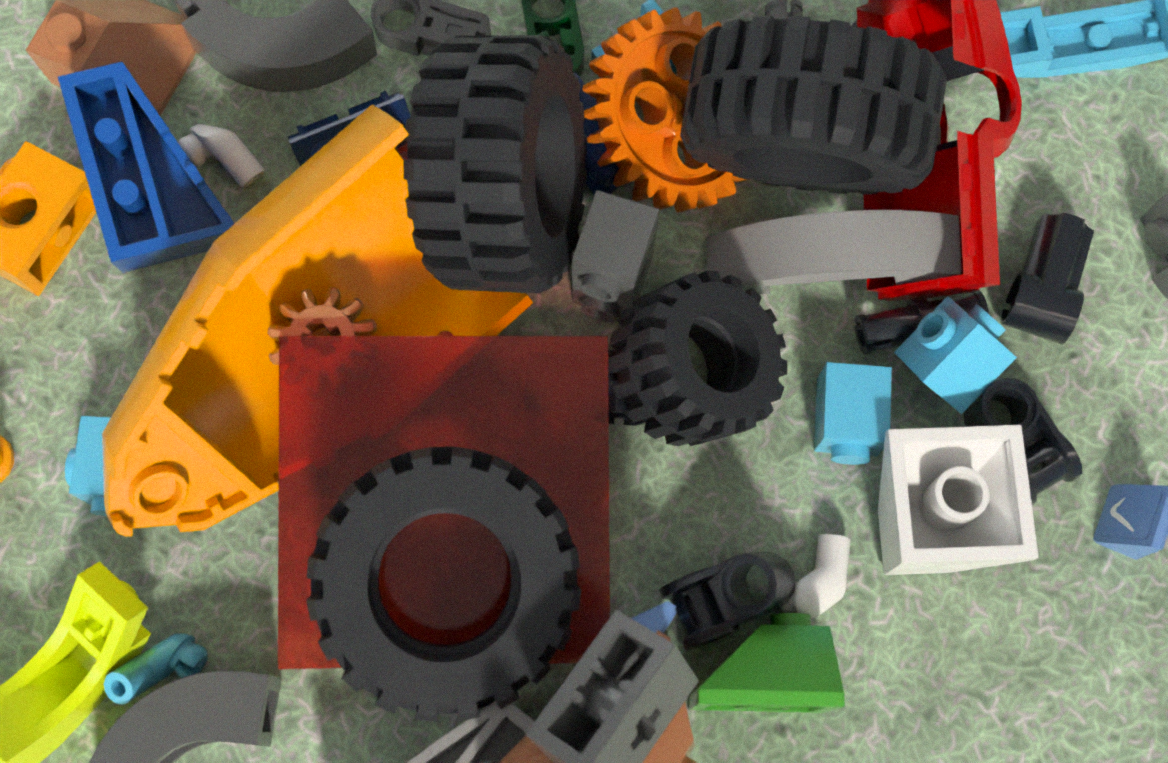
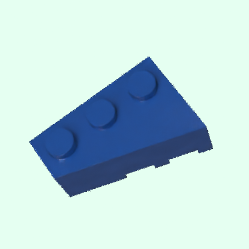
(139, 177)

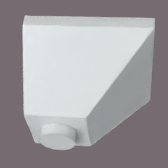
(954, 500)

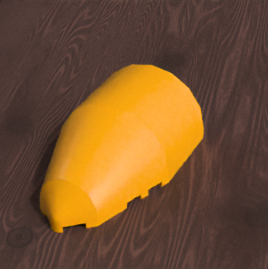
(204, 408)

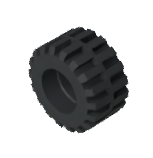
(737, 349)

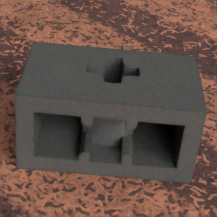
(613, 256)
(615, 697)

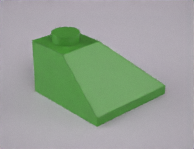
(776, 670)

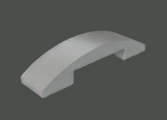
(839, 248)

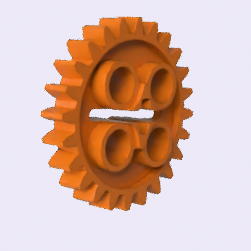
(646, 150)

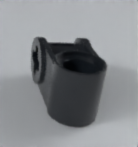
(1040, 435)
(717, 598)

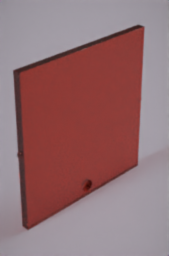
(380, 396)

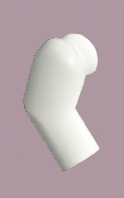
(225, 147)
(827, 582)

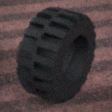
(814, 105)
(496, 163)
(430, 675)

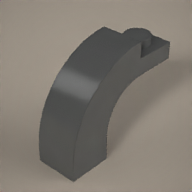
(280, 52)
(191, 714)

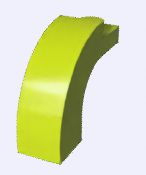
(68, 673)

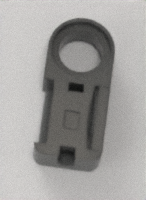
(433, 24)

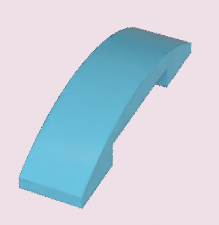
(1086, 39)

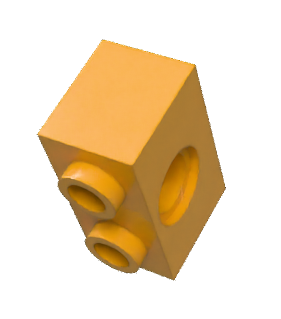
(63, 210)

